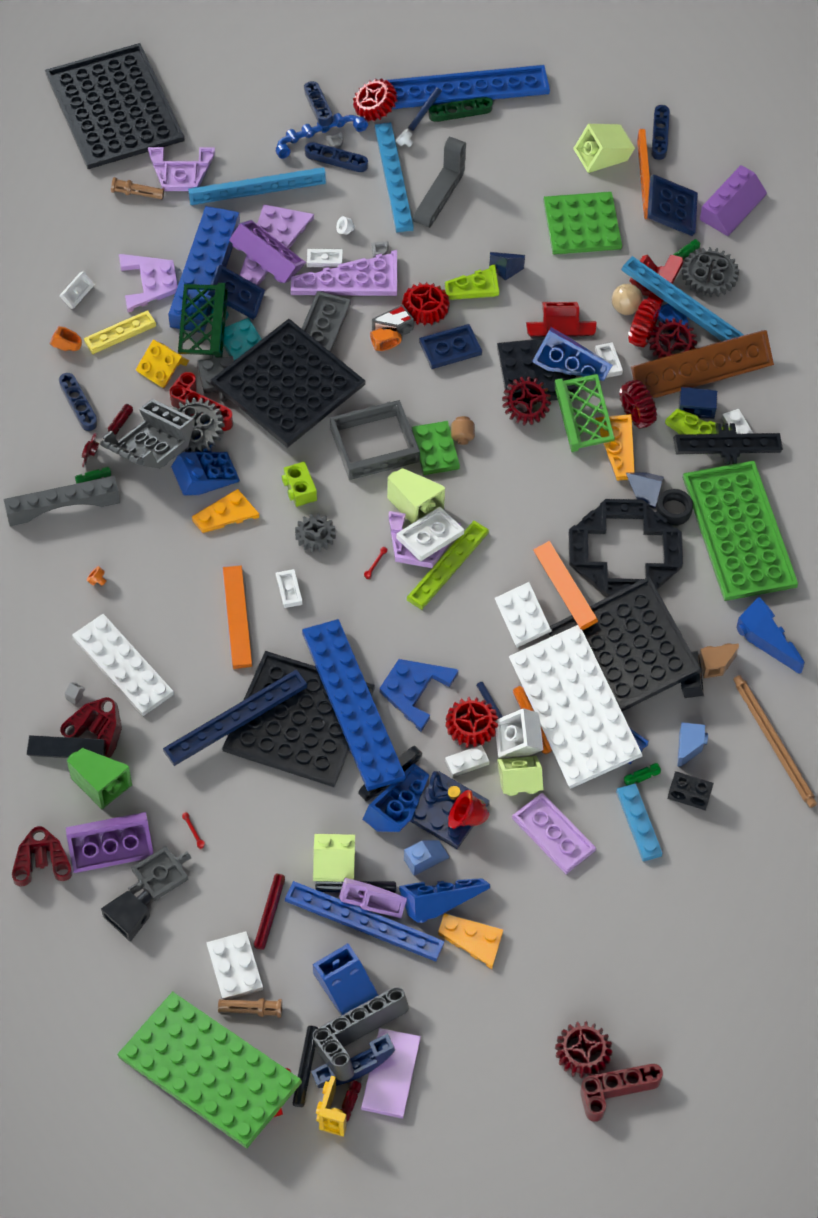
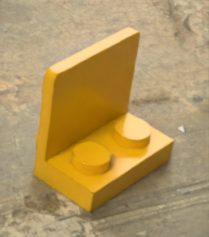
(160, 363)
(330, 1120)

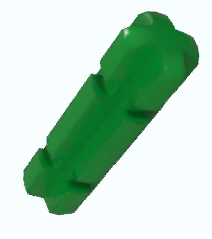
(687, 249)
(93, 475)
(642, 774)

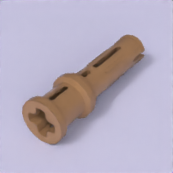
(129, 188)
(260, 1007)

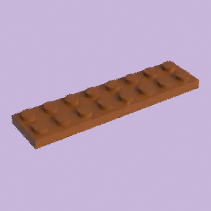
(705, 364)

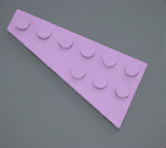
(282, 225)
(358, 278)

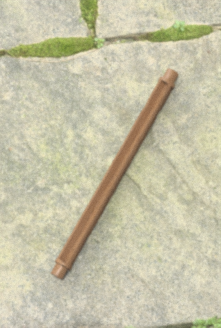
(775, 741)

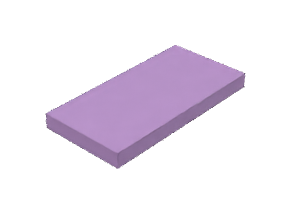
(554, 833)
(391, 1081)

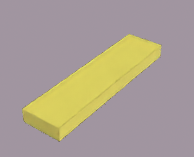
(120, 332)

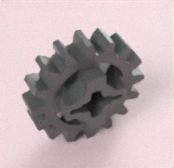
(315, 532)

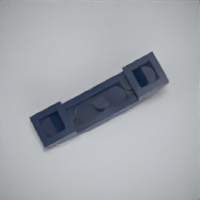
(362, 1063)

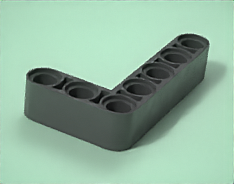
(444, 184)
(353, 1025)

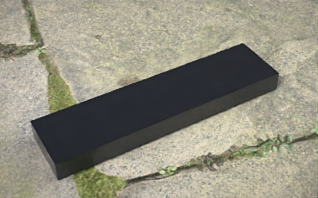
(62, 746)

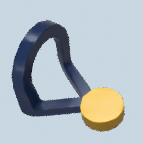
(453, 792)

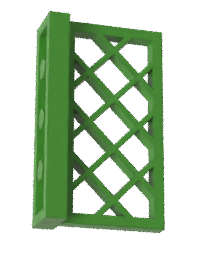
(569, 418)

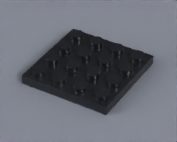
(517, 362)

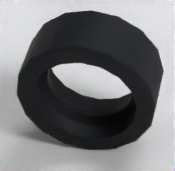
(675, 495)

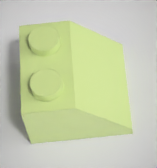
(520, 775)
(333, 857)

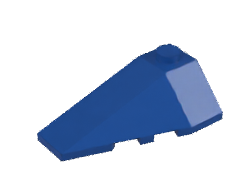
(567, 356)
(761, 630)
(397, 803)

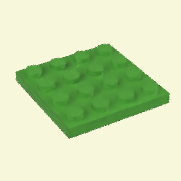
(582, 223)

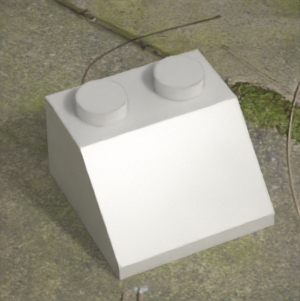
(519, 734)

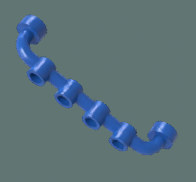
(282, 148)

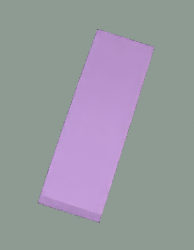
(372, 898)

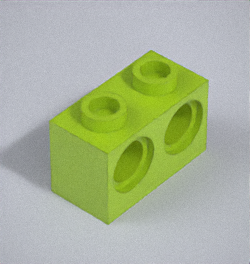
(301, 483)

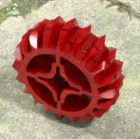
(385, 99)
(426, 303)
(644, 322)
(481, 716)

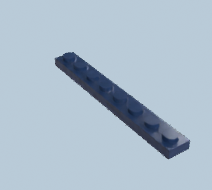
(234, 717)

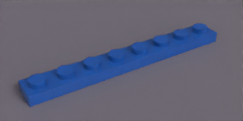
(364, 921)

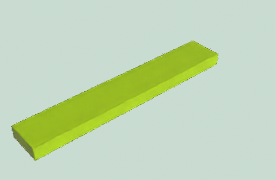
(447, 565)

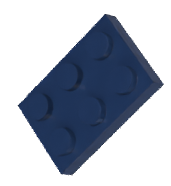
(242, 293)
(450, 346)

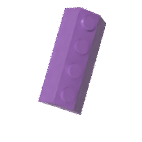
(733, 201)
(267, 251)
(109, 842)

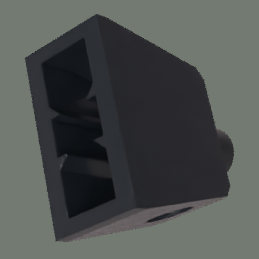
(128, 913)

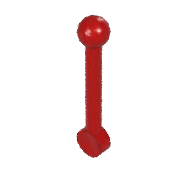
(367, 574)
(200, 843)

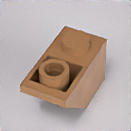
(717, 659)

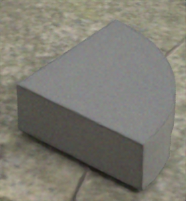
(335, 140)
(379, 248)

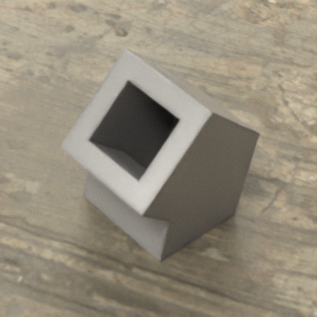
(74, 692)

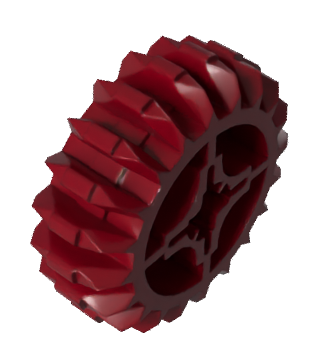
(680, 344)
(518, 403)
(639, 403)
(599, 1044)

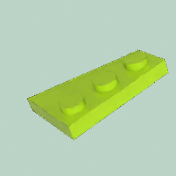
(476, 285)
(688, 423)

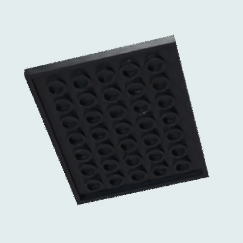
(114, 105)

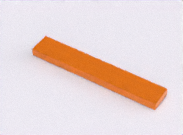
(644, 169)
(565, 585)
(237, 617)

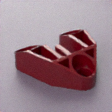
(103, 724)
(29, 845)

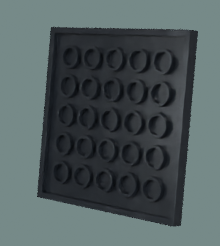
(288, 382)
(636, 644)
(296, 734)

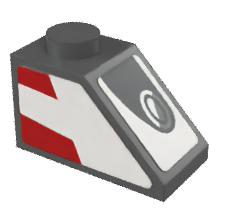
(395, 320)

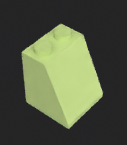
(603, 146)
(414, 494)

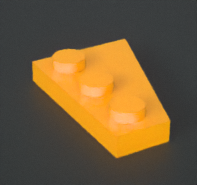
(225, 511)
(475, 938)

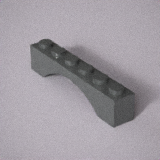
(27, 507)

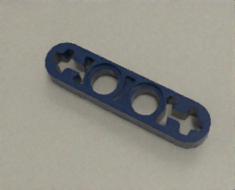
(318, 103)
(663, 132)
(337, 154)
(78, 401)

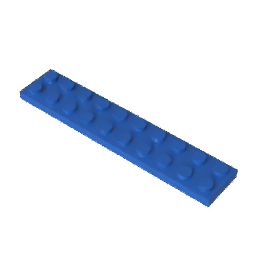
(471, 85)
(353, 705)

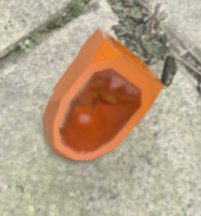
(66, 339)
(385, 339)

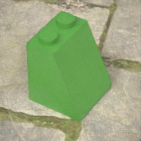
(99, 776)

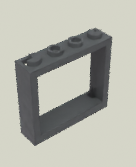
(379, 463)

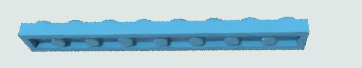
(393, 177)
(257, 186)
(679, 300)

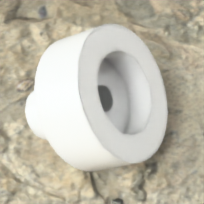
(404, 138)
(345, 225)

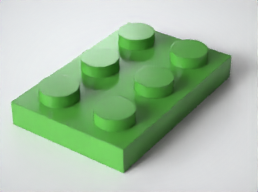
(436, 448)

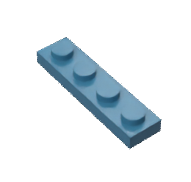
(639, 822)

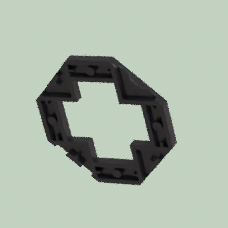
(653, 524)

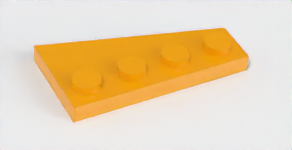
(621, 449)

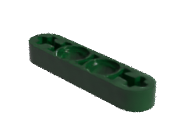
(460, 107)

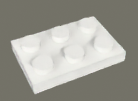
(430, 534)
(523, 614)
(234, 966)

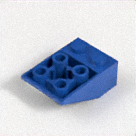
(203, 472)
(344, 979)

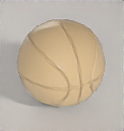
(626, 299)

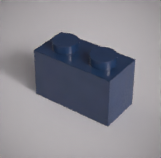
(698, 402)

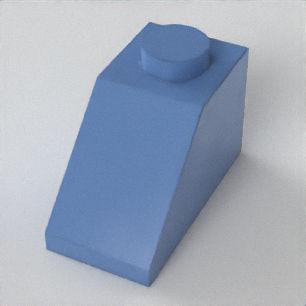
(691, 742)
(424, 855)

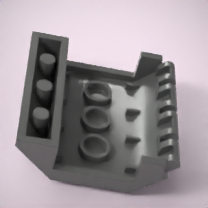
(156, 439)

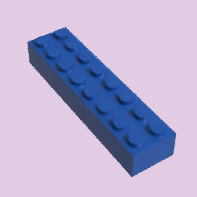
(208, 250)

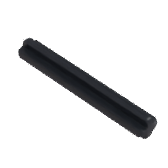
(334, 886)
(305, 1067)

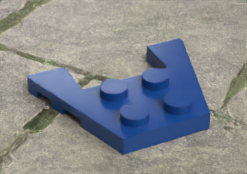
(408, 682)

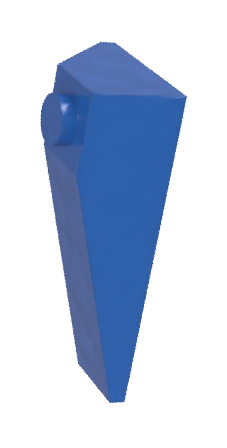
(431, 901)

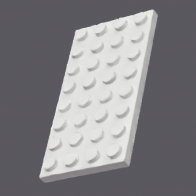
(575, 706)

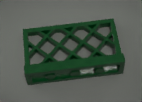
(218, 323)

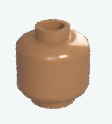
(462, 430)

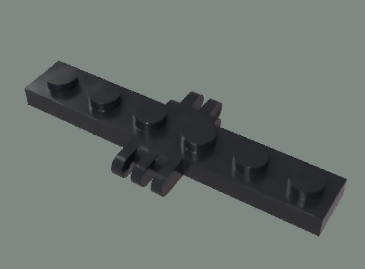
(727, 443)

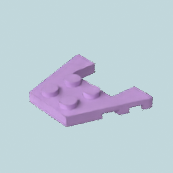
(180, 174)
(157, 279)
(401, 553)

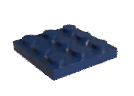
(672, 205)
(434, 813)

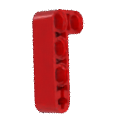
(186, 388)

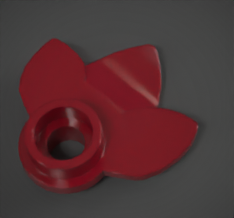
(90, 449)

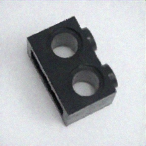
(693, 686)
(690, 790)

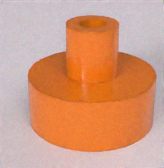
(96, 576)

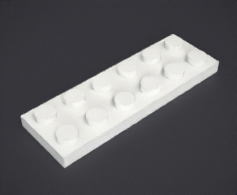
(123, 665)

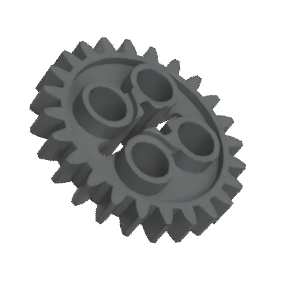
(723, 276)
(208, 432)

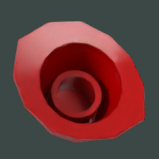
(467, 811)

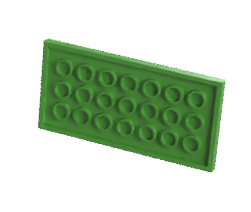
(740, 531)
(209, 1069)

